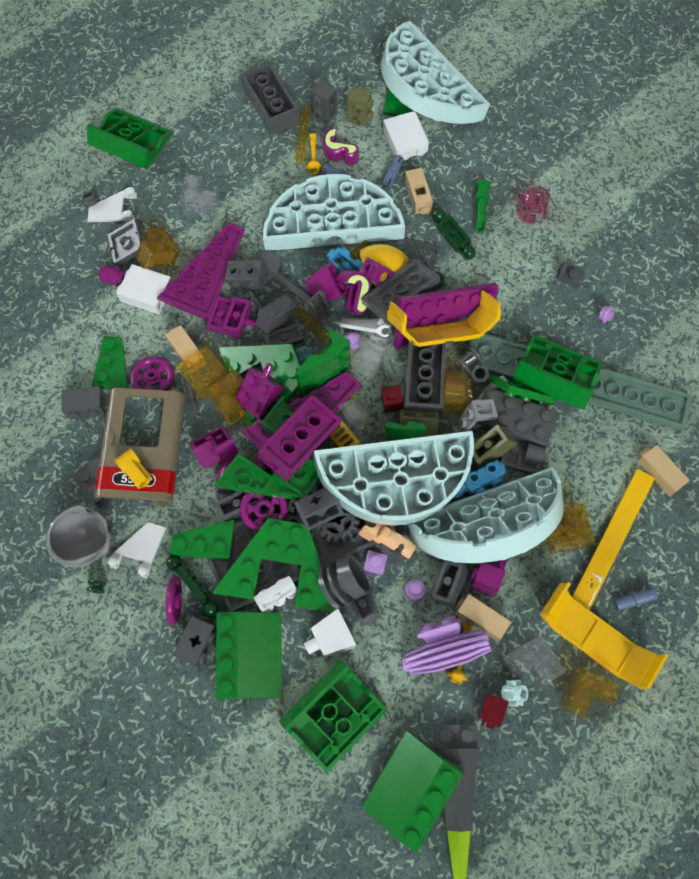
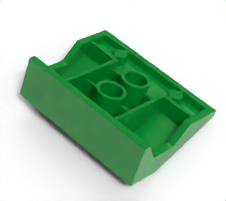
(128, 137)
(329, 364)
(558, 372)
(248, 656)
(333, 716)
(412, 790)

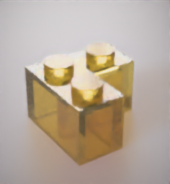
(157, 249)
(456, 392)
(223, 395)
(575, 531)
(585, 688)

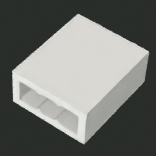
(405, 135)
(142, 288)

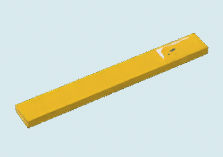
(613, 538)

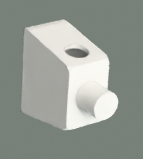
(331, 636)

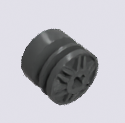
(343, 581)

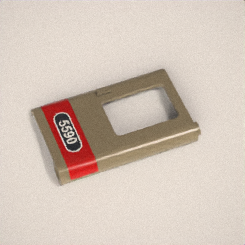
(158, 461)

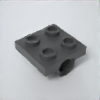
(524, 457)

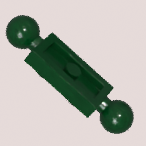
(453, 234)
(210, 608)

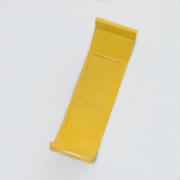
(473, 328)
(601, 640)

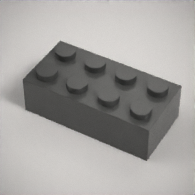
(270, 98)
(425, 378)

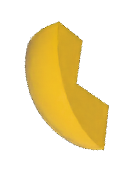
(387, 256)

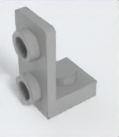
(477, 411)

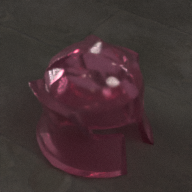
(533, 201)

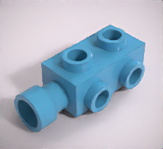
(345, 260)
(482, 479)

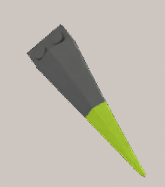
(460, 746)

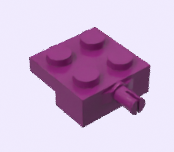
(230, 316)
(259, 391)

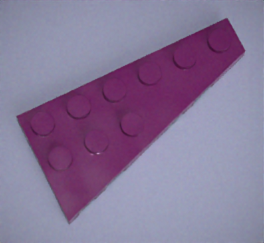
(203, 277)
(440, 307)
(331, 395)

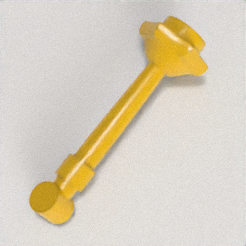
(313, 166)
(457, 675)

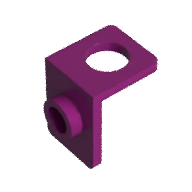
(374, 270)

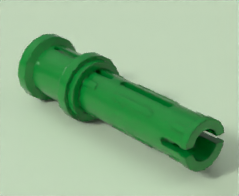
(481, 199)

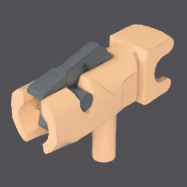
(389, 540)

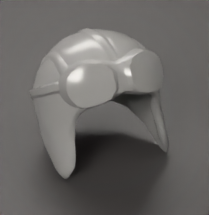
(77, 537)

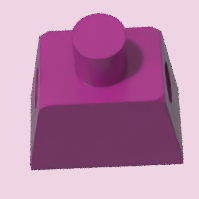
(326, 282)

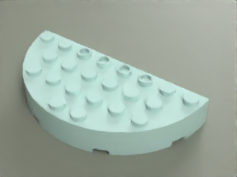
(427, 80)
(332, 212)
(397, 478)
(495, 521)

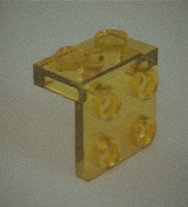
(201, 370)

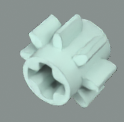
(514, 693)

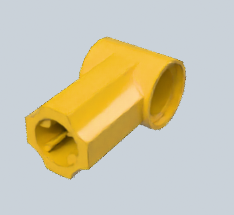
(131, 465)

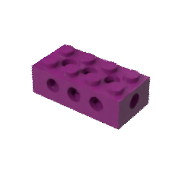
(287, 439)

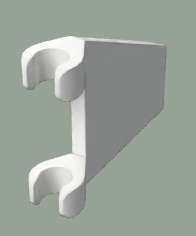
(112, 208)
(366, 324)
(140, 547)

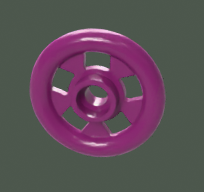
(147, 363)
(246, 509)
(173, 600)

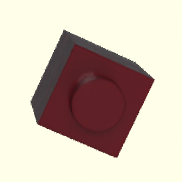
(391, 398)
(492, 711)

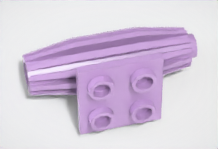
(445, 647)

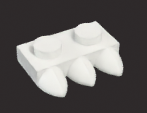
(276, 595)

